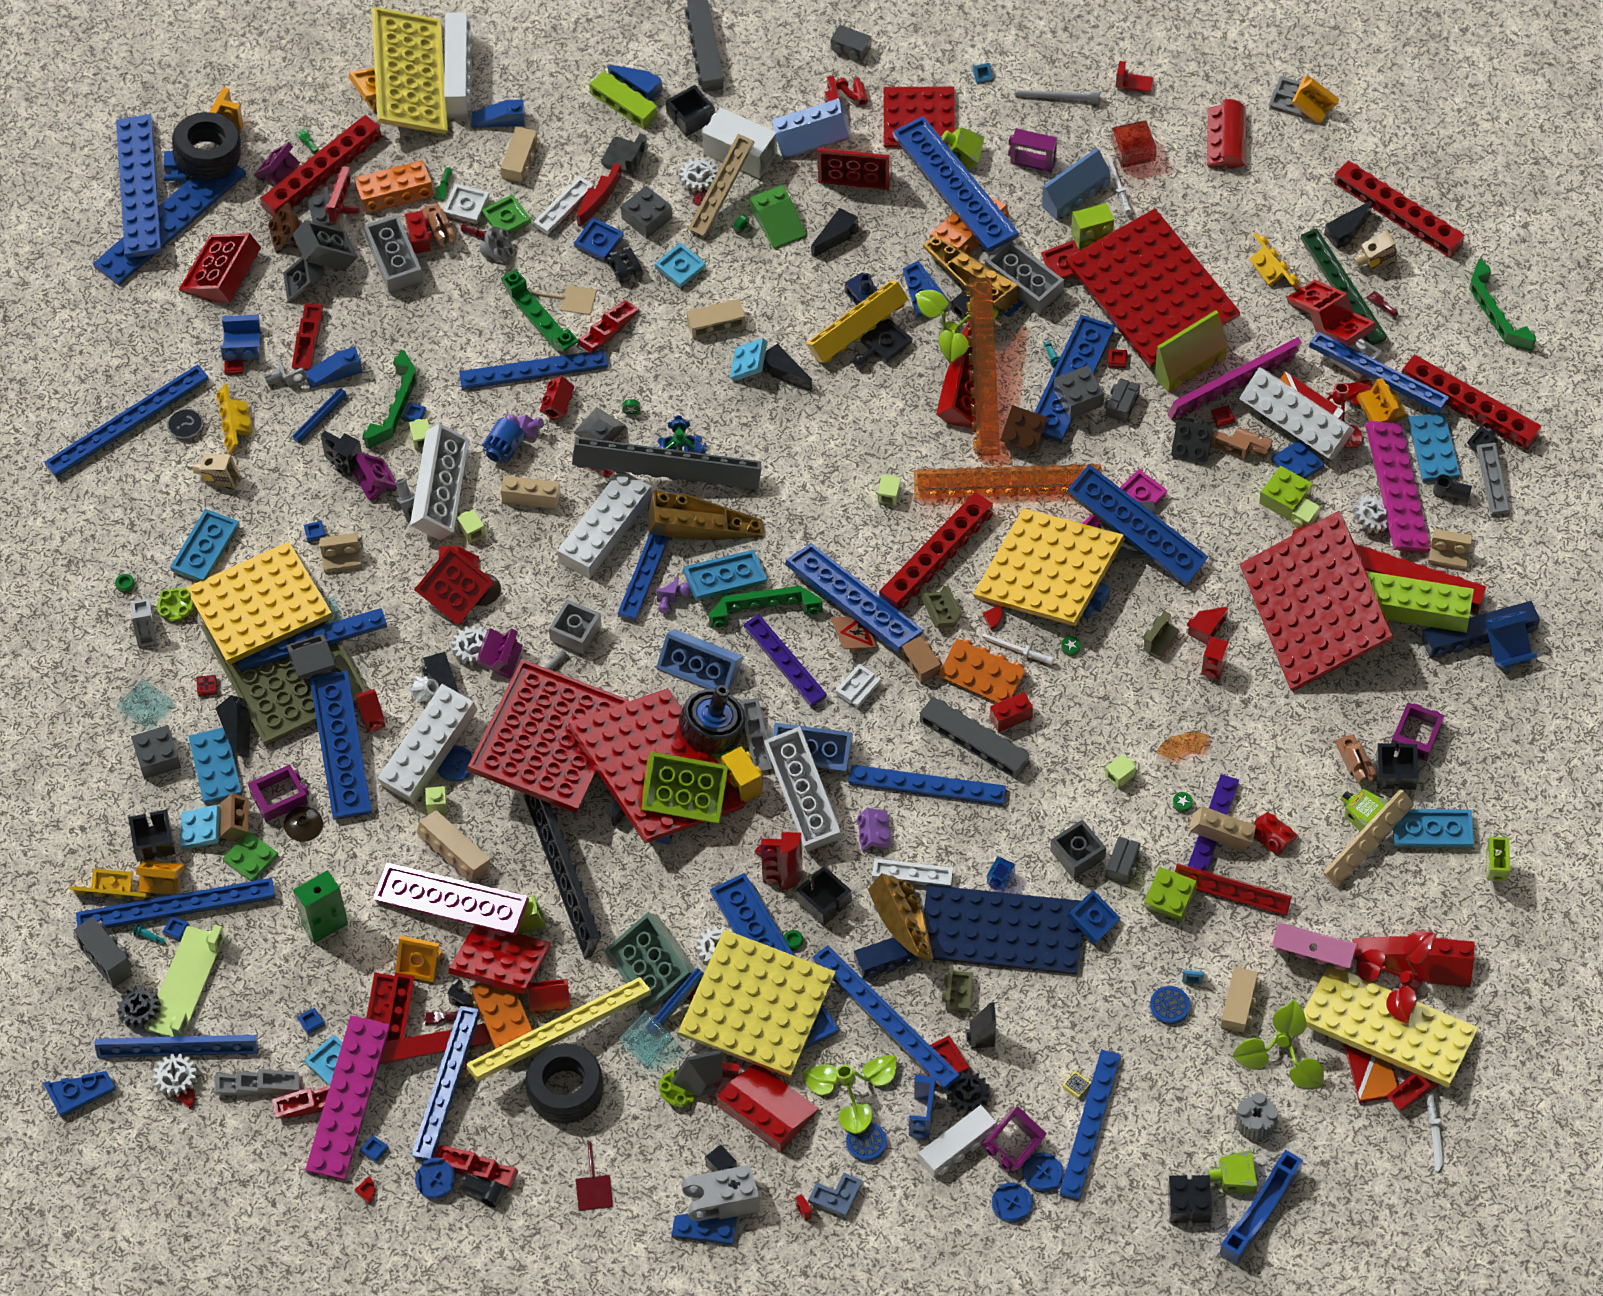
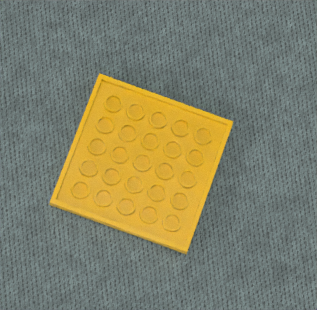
(1049, 567)
(259, 603)

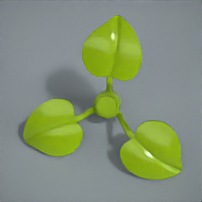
(951, 343)
(1288, 1022)
(824, 1077)

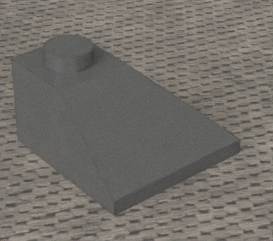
(301, 277)
(600, 426)
(700, 1074)

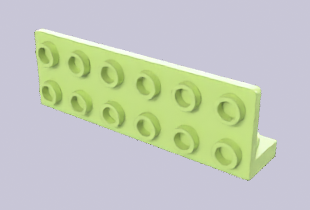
(186, 980)

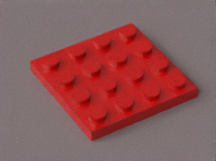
(908, 104)
(500, 959)

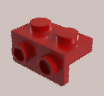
(1273, 833)

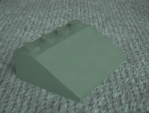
(652, 954)

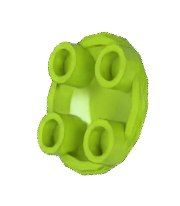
(175, 604)
(673, 1094)

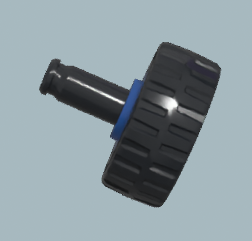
(712, 720)

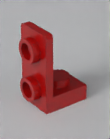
(1132, 81)

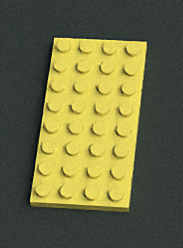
(409, 70)
(1358, 1016)

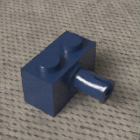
(859, 287)

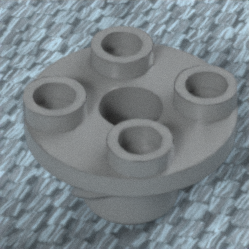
(497, 245)

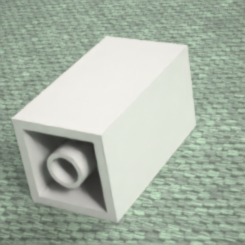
(722, 131)

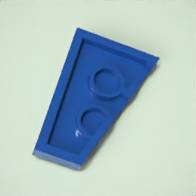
(917, 280)
(77, 1092)
(707, 1230)

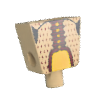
(1377, 252)
(218, 470)

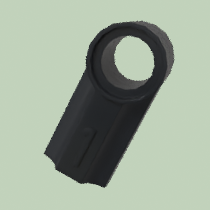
(1451, 488)
(488, 1192)

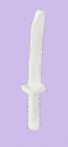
(1121, 192)
(1025, 651)
(1434, 1123)

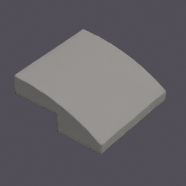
(1284, 94)

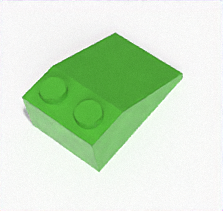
(777, 216)

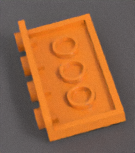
(394, 186)
(958, 235)
(981, 671)

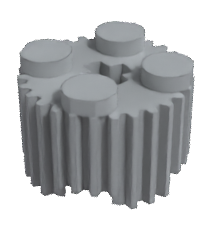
(1256, 1116)

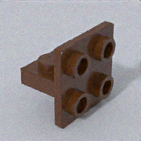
(283, 227)

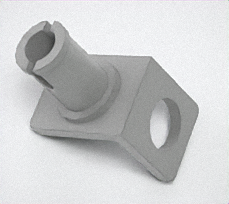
(281, 374)
(406, 497)

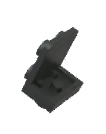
(625, 153)
(1192, 440)

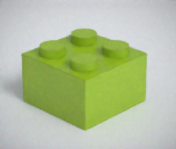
(1091, 225)
(1285, 492)
(1170, 894)

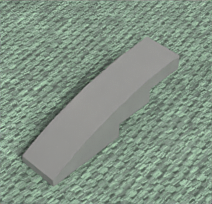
(756, 734)
(256, 1083)

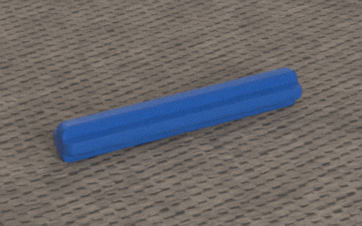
(319, 416)
(679, 996)

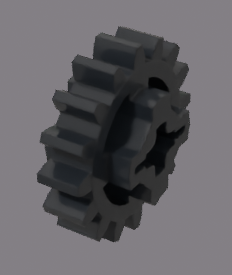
(138, 1007)
(958, 1091)

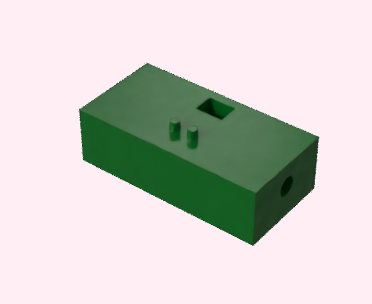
(320, 906)

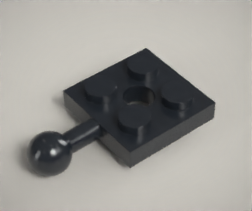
(876, 346)

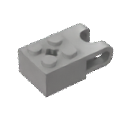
(722, 1194)

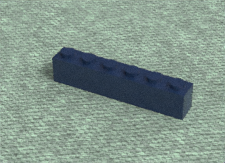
(1443, 641)

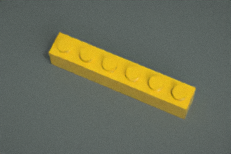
(857, 321)

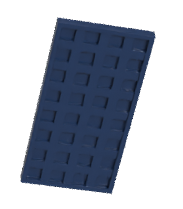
(1002, 929)

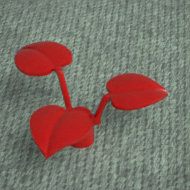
(1346, 392)
(1402, 1001)

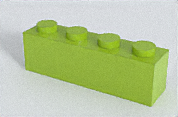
(623, 100)

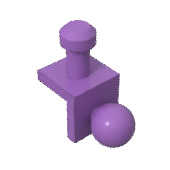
(528, 425)
(669, 594)

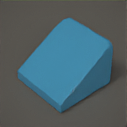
(982, 72)
(1192, 976)

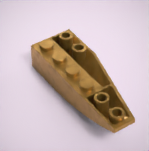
(964, 267)
(699, 519)
(901, 914)

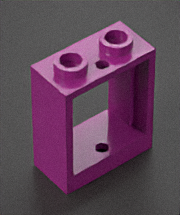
(1036, 142)
(1424, 714)
(284, 806)
(1028, 1126)

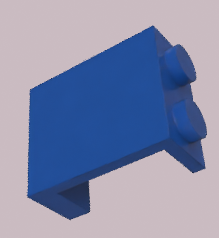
(241, 337)
(1509, 640)
(924, 1090)

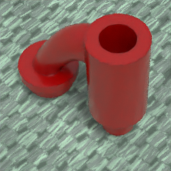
(859, 92)

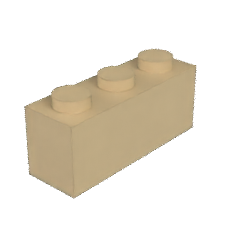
(519, 154)
(716, 318)
(530, 492)
(1222, 828)
(1240, 1000)

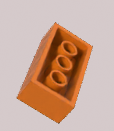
(500, 1013)

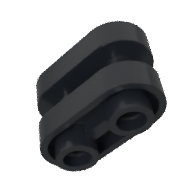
(621, 272)

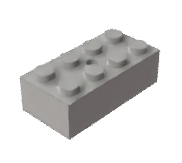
(393, 253)
(1036, 282)

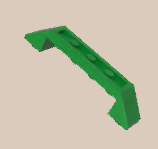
(536, 314)
(1519, 338)
(376, 433)
(753, 600)

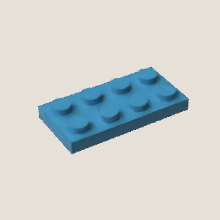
(1433, 446)
(204, 545)
(724, 575)
(214, 765)
(1435, 829)

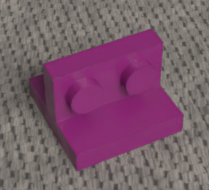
(278, 164)
(373, 475)
(500, 652)

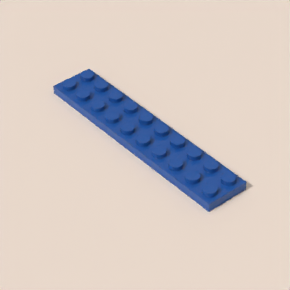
(955, 184)
(138, 186)
(174, 216)
(751, 920)

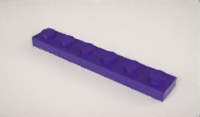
(785, 660)
(1220, 802)

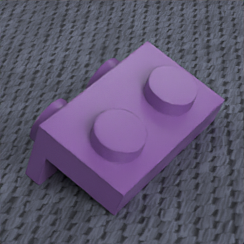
(874, 829)

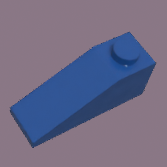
(638, 80)
(502, 114)
(336, 367)

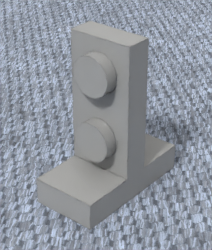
(143, 623)

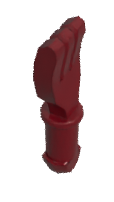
(473, 231)
(1377, 300)
(437, 1017)

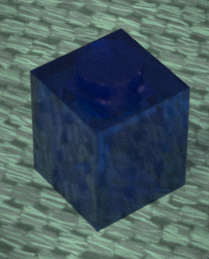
(1000, 874)

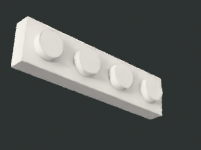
(562, 205)
(914, 873)

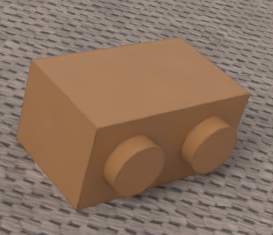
(921, 659)
(234, 817)

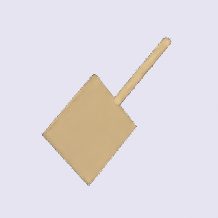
(574, 300)

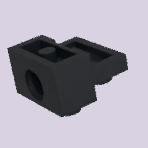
(341, 451)

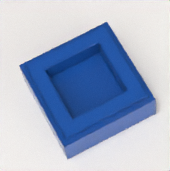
(413, 412)
(314, 531)
(175, 928)
(310, 1021)
(374, 1149)

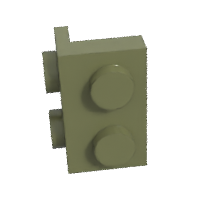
(942, 608)
(1160, 636)
(958, 990)

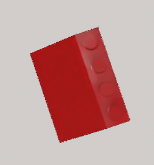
(854, 168)
(221, 267)
(766, 1106)

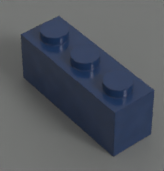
(882, 957)

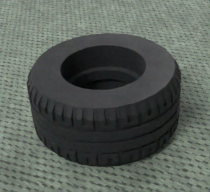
(206, 128)
(564, 1107)

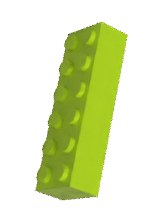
(1423, 601)

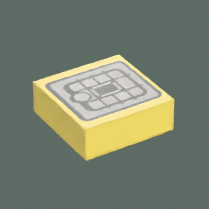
(1076, 1085)

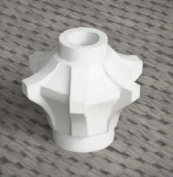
(424, 689)

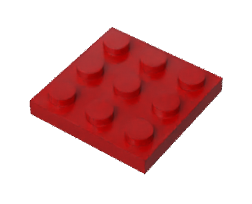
(454, 585)

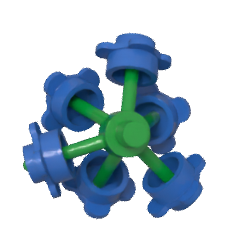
(679, 439)

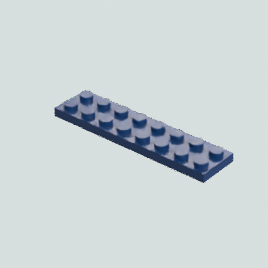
(1082, 349)
(1137, 524)
(853, 597)
(340, 745)

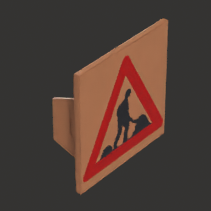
(853, 634)

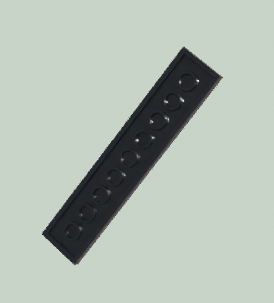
(564, 874)

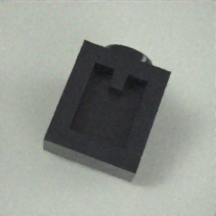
(1482, 436)
(457, 998)

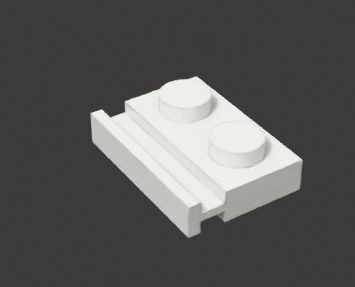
(858, 686)

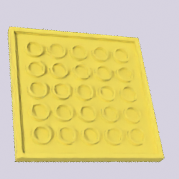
(756, 1003)

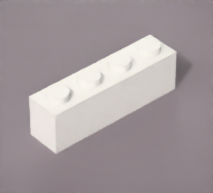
(956, 1142)

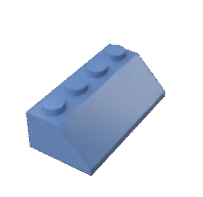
(812, 128)
(1076, 184)
(698, 660)
(828, 747)

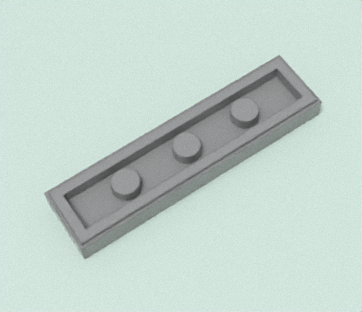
(1493, 479)

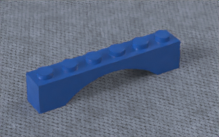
(1270, 1195)

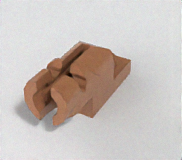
(439, 224)
(1242, 443)
(1356, 759)

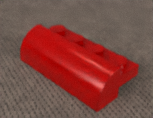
(1226, 135)
(782, 859)
(391, 1002)

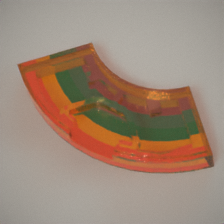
(1182, 743)

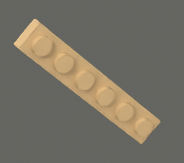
(721, 185)
(1368, 838)

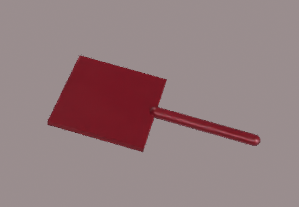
(593, 1191)

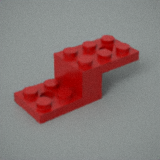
(1331, 312)

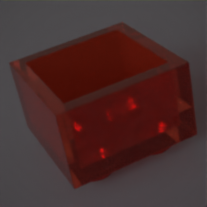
(1133, 144)

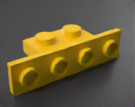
(1269, 265)
(234, 418)
(111, 882)

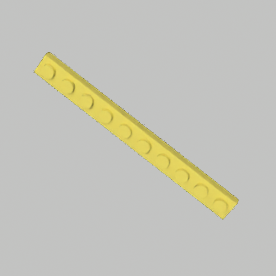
(558, 1029)

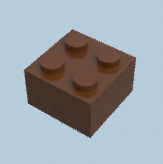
(1025, 429)

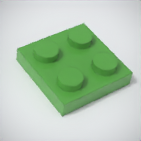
(506, 214)
(250, 856)

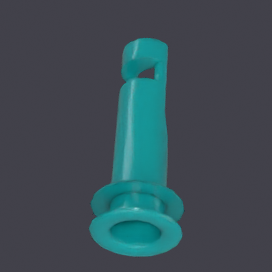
(1054, 359)
(140, 931)

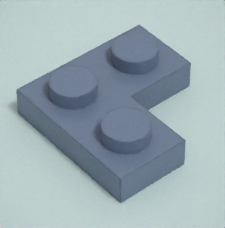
(839, 1199)

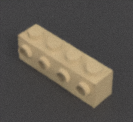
(453, 846)

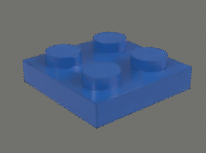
(598, 239)
(1298, 459)
(1093, 917)

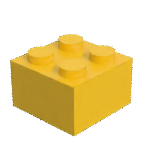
(743, 774)

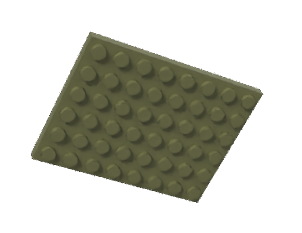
(276, 696)

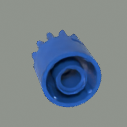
(503, 440)

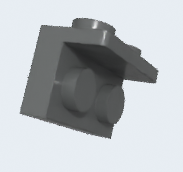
(317, 208)

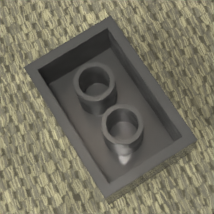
(325, 245)
(103, 952)

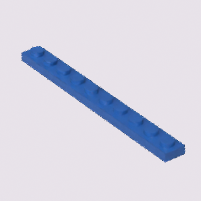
(126, 421)
(181, 904)
(887, 1018)

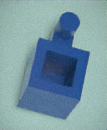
(172, 171)
(1098, 600)

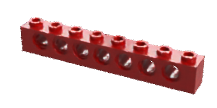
(322, 165)
(1399, 209)
(1480, 403)
(950, 530)

